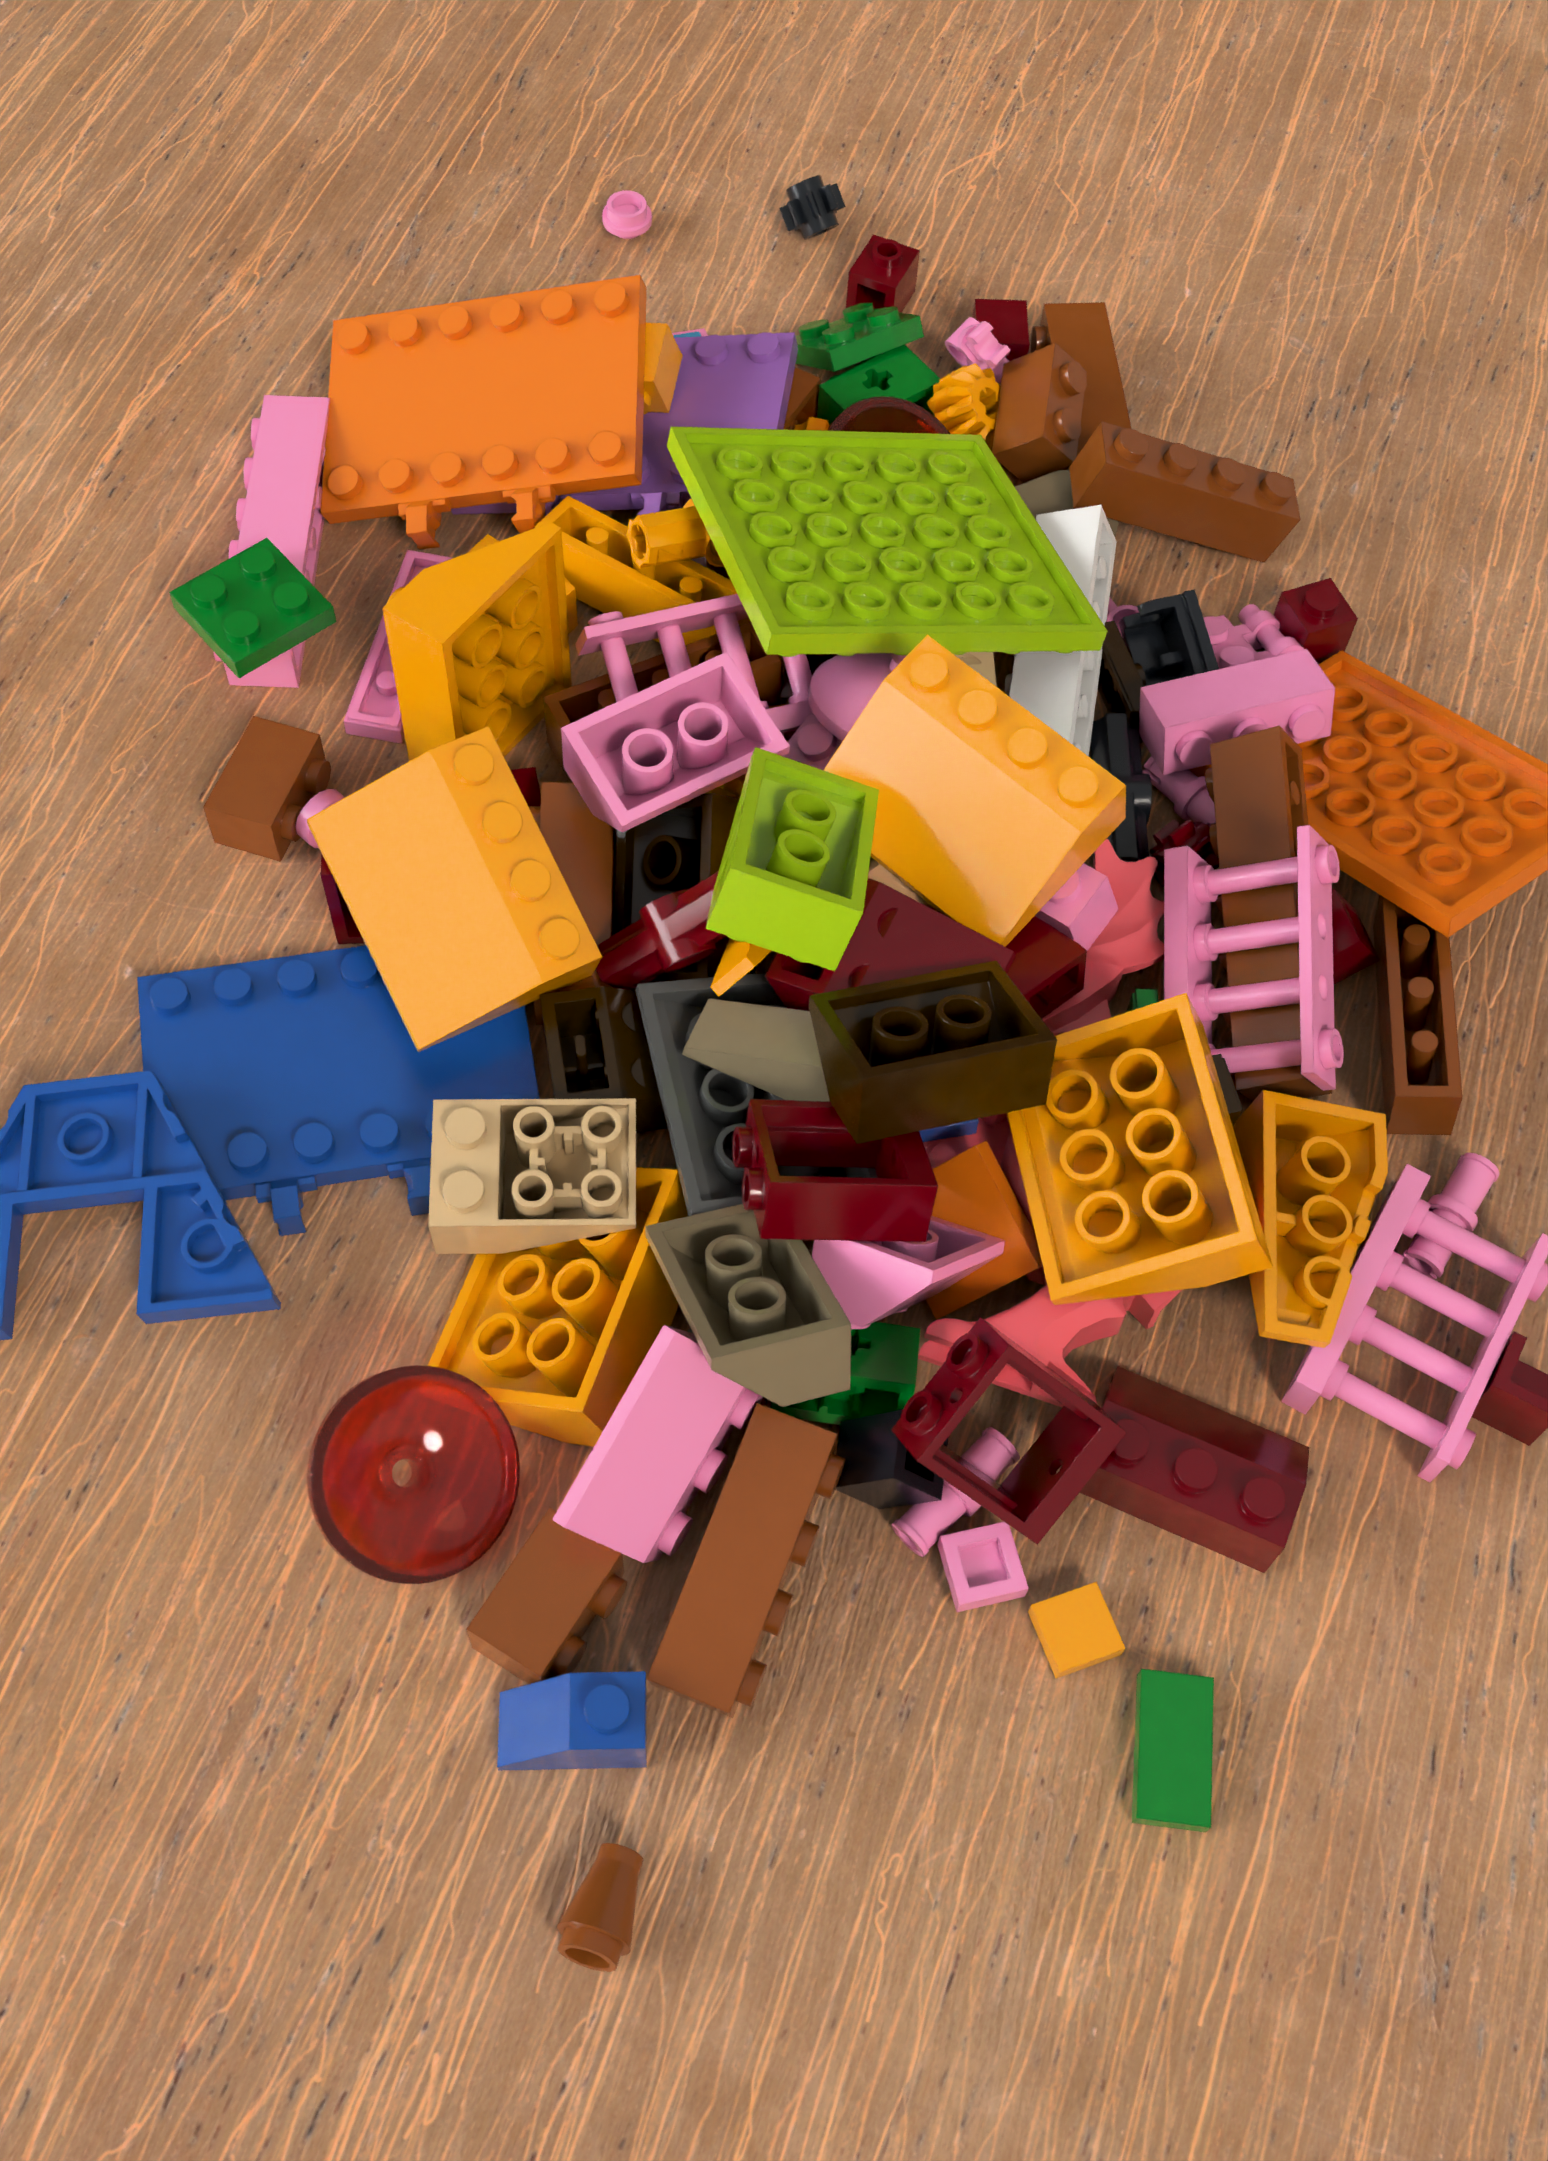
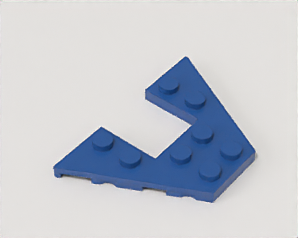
(118, 1145)

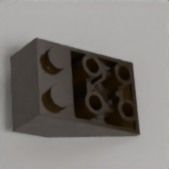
(601, 1050)

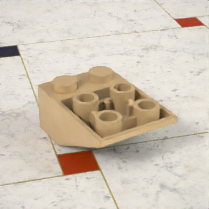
(530, 1172)

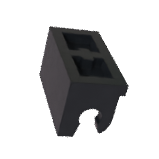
(1169, 638)

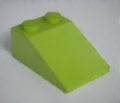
(795, 861)

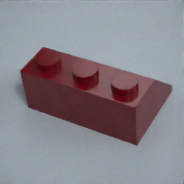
(1200, 1472)

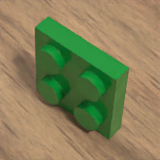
(855, 337)
(253, 607)

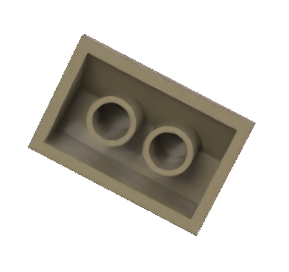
(755, 1305)

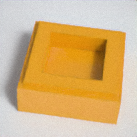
(1076, 1630)

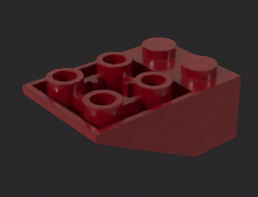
(890, 942)

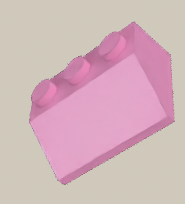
(668, 743)
(657, 1451)

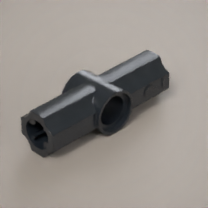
(1118, 750)

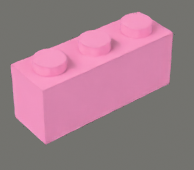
(1194, 711)

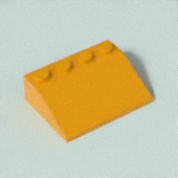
(481, 641)
(974, 793)
(455, 889)
(1136, 1162)
(566, 1321)

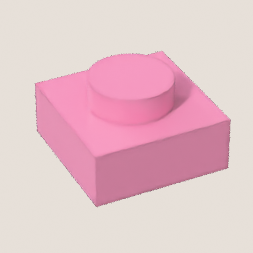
(982, 1566)

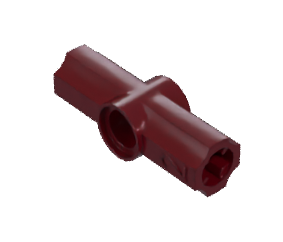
(663, 939)

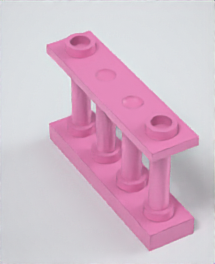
(612, 632)
(1194, 943)
(1380, 1266)

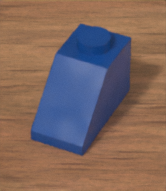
(575, 1723)

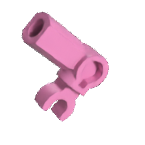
(977, 345)

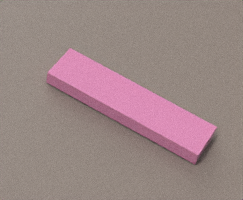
(375, 703)

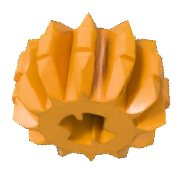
(967, 402)

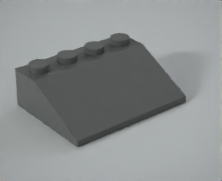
(704, 1103)

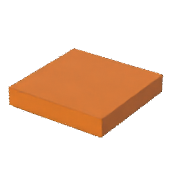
(979, 1197)

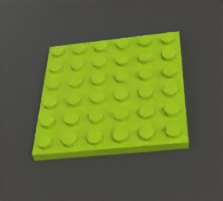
(880, 542)

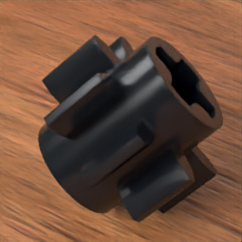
(812, 207)

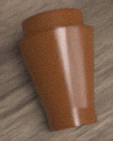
(602, 1912)

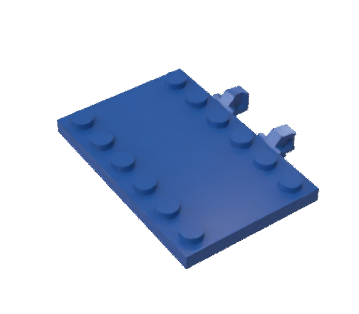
(309, 1076)

